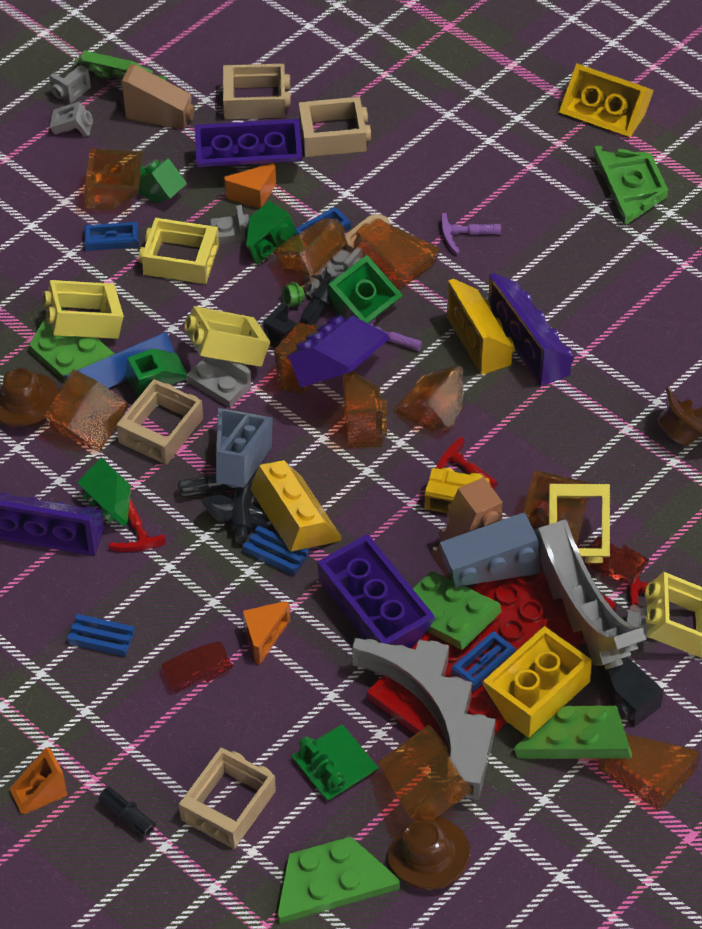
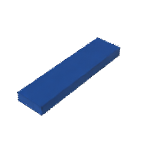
(112, 369)

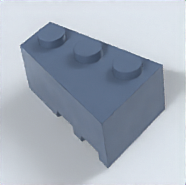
(241, 445)
(493, 552)

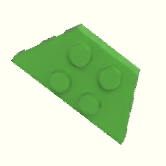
(106, 66)
(631, 180)
(66, 353)
(578, 734)
(331, 878)

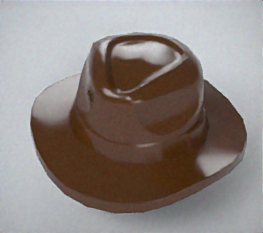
(25, 397)
(681, 420)
(429, 853)

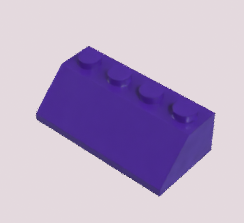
(248, 142)
(527, 327)
(335, 349)
(50, 524)
(374, 594)

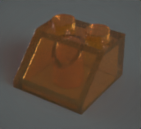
(111, 177)
(85, 411)
(363, 412)

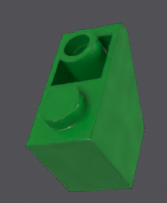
(160, 180)
(268, 230)
(152, 365)
(108, 489)

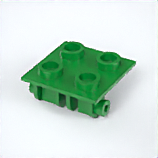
(334, 761)

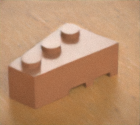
(471, 509)

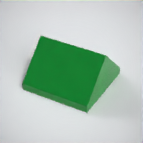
(362, 291)

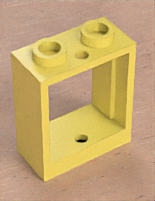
(179, 233)
(87, 296)
(227, 336)
(585, 491)
(672, 589)

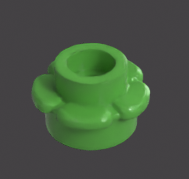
(293, 295)

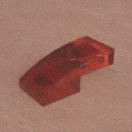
(622, 564)
(199, 663)

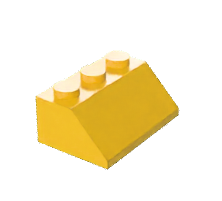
(605, 100)
(478, 328)
(292, 507)
(538, 681)

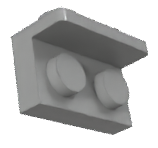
(221, 379)

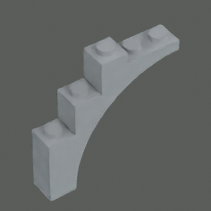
(604, 631)
(448, 700)

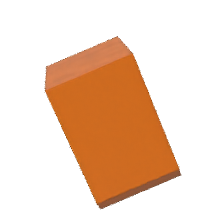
(251, 186)
(264, 627)
(39, 784)

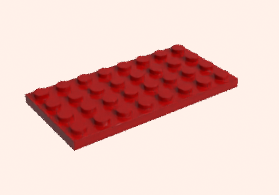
(525, 610)

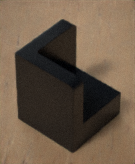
(278, 325)

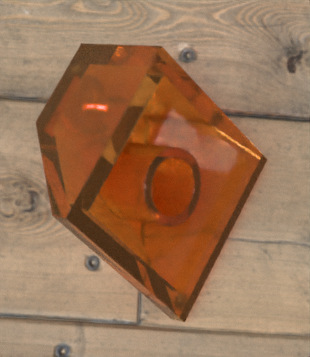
(434, 399)

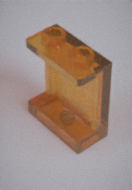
(424, 775)

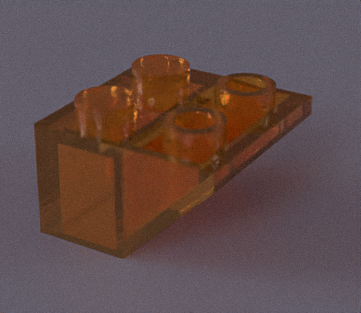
(537, 503)

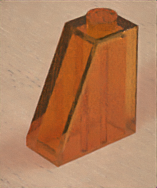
(311, 248)
(395, 251)
(285, 374)
(653, 771)

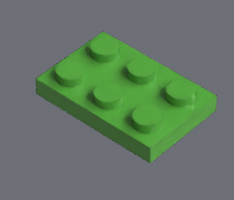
(457, 610)

